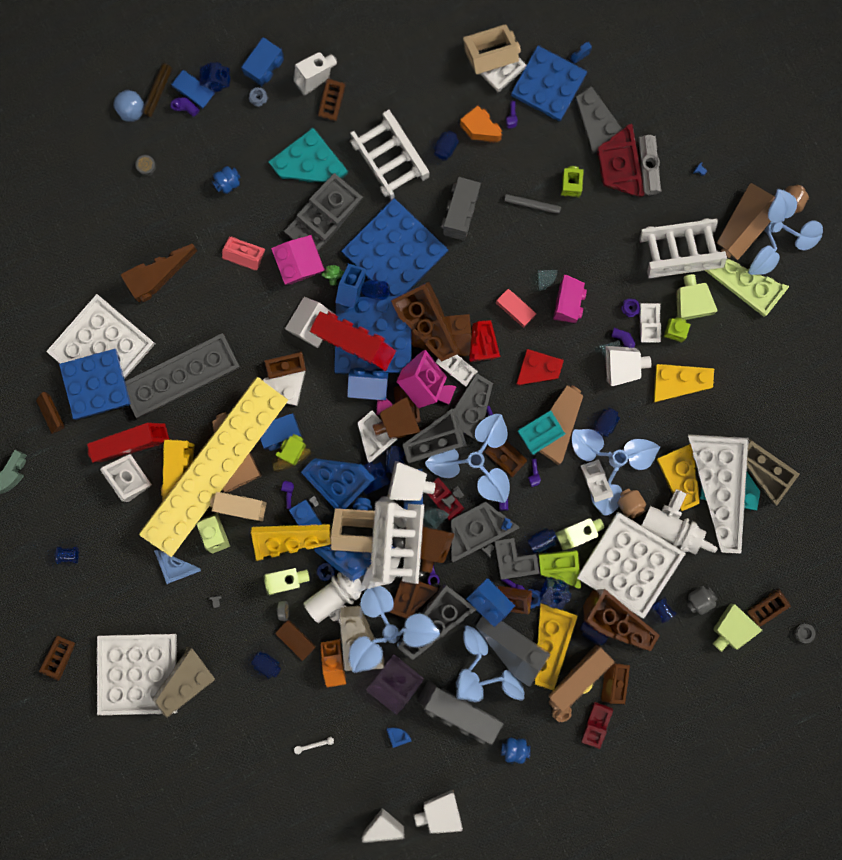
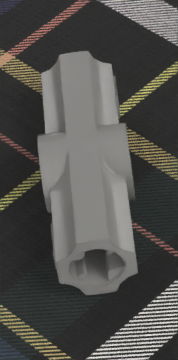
(648, 153)

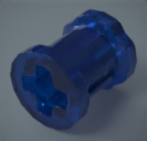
(67, 555)
(323, 566)
(663, 610)

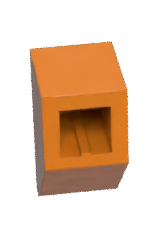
(480, 127)
(333, 663)

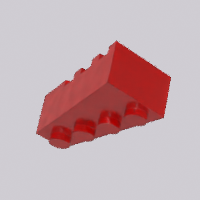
(353, 340)

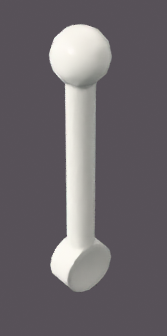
(298, 749)

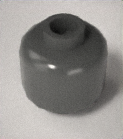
(702, 600)

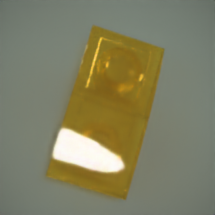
(282, 465)

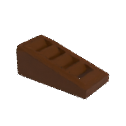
(336, 84)
(770, 598)
(63, 661)

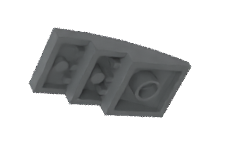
(325, 212)

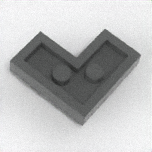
(511, 565)

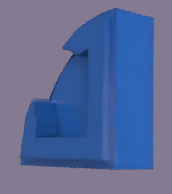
(585, 50)
(398, 736)

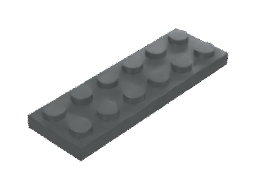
(180, 375)

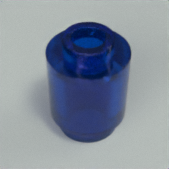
(446, 145)
(375, 289)
(607, 422)
(393, 455)
(542, 540)
(592, 635)
(266, 665)

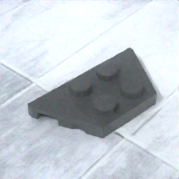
(477, 529)

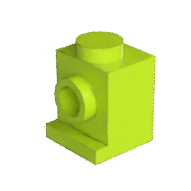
(575, 174)
(677, 329)
(291, 449)

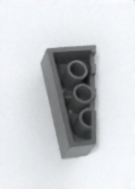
(445, 612)
(459, 713)

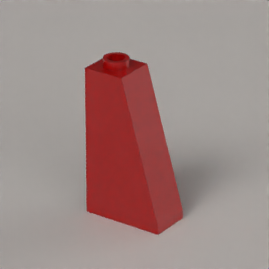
(128, 442)

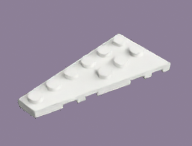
(723, 478)

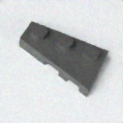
(597, 119)
(473, 405)

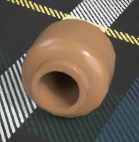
(800, 195)
(631, 503)

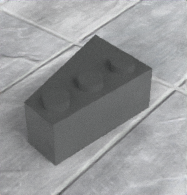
(460, 208)

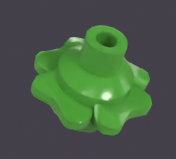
(332, 273)

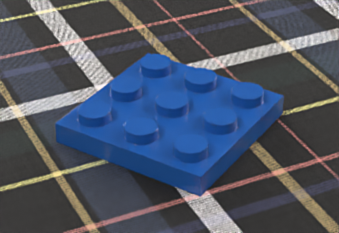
(549, 83)
(95, 384)

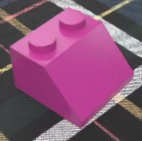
(298, 259)
(569, 300)
(422, 380)

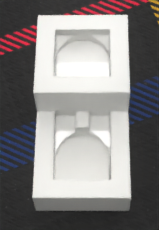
(650, 322)
(458, 369)
(596, 481)

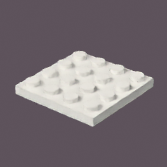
(100, 330)
(631, 564)
(133, 671)

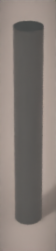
(532, 204)

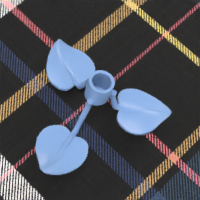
(783, 207)
(638, 451)
(492, 485)
(375, 602)
(468, 682)

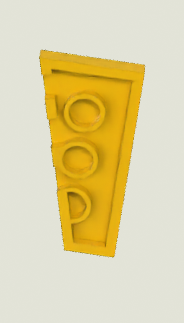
(282, 539)
(554, 636)

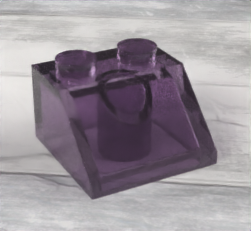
(395, 684)

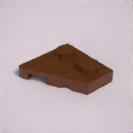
(411, 597)

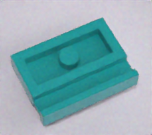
(541, 432)

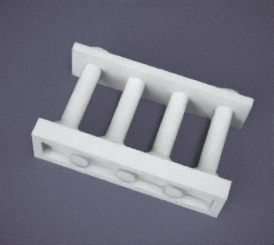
(408, 154)
(679, 265)
(382, 542)

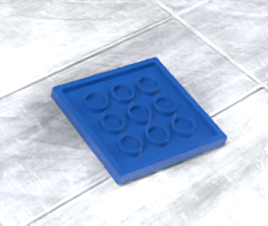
(395, 249)
(381, 319)

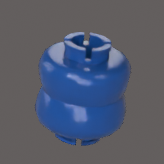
(226, 179)
(515, 750)

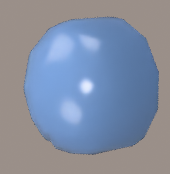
(128, 105)

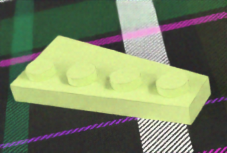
(755, 290)

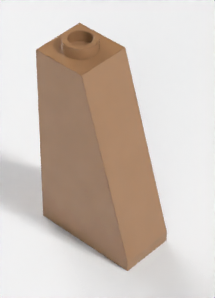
(746, 222)
(565, 411)
(246, 471)
(580, 678)

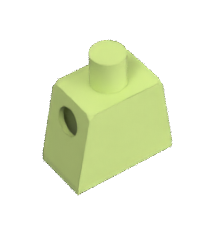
(694, 299)
(213, 533)
(575, 536)
(276, 581)
(734, 629)

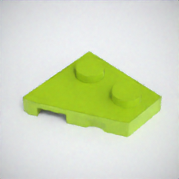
(561, 566)

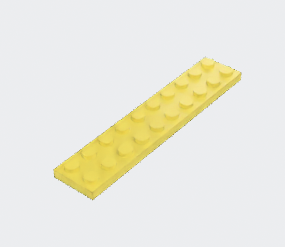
(213, 466)

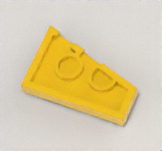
(680, 380)
(680, 474)

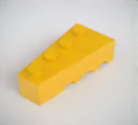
(177, 459)

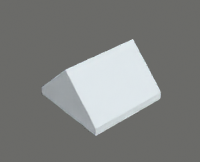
(303, 320)
(126, 478)
(383, 828)

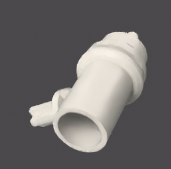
(675, 531)
(333, 597)

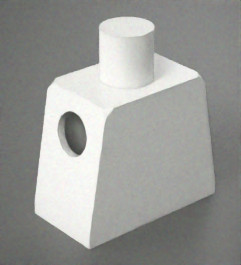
(313, 71)
(624, 364)
(408, 483)
(440, 814)

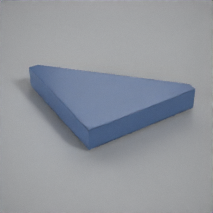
(174, 568)

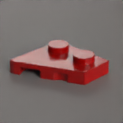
(483, 342)
(539, 368)

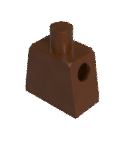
(397, 421)
(434, 547)

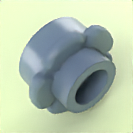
(258, 92)

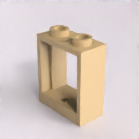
(494, 58)
(238, 506)
(353, 518)

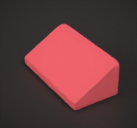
(243, 253)
(515, 308)

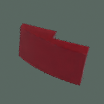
(442, 492)
(596, 725)

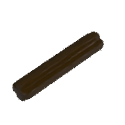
(156, 90)

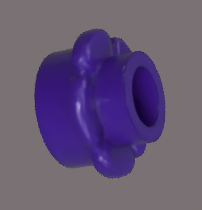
(635, 307)

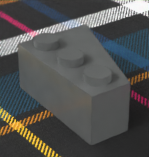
(437, 438)

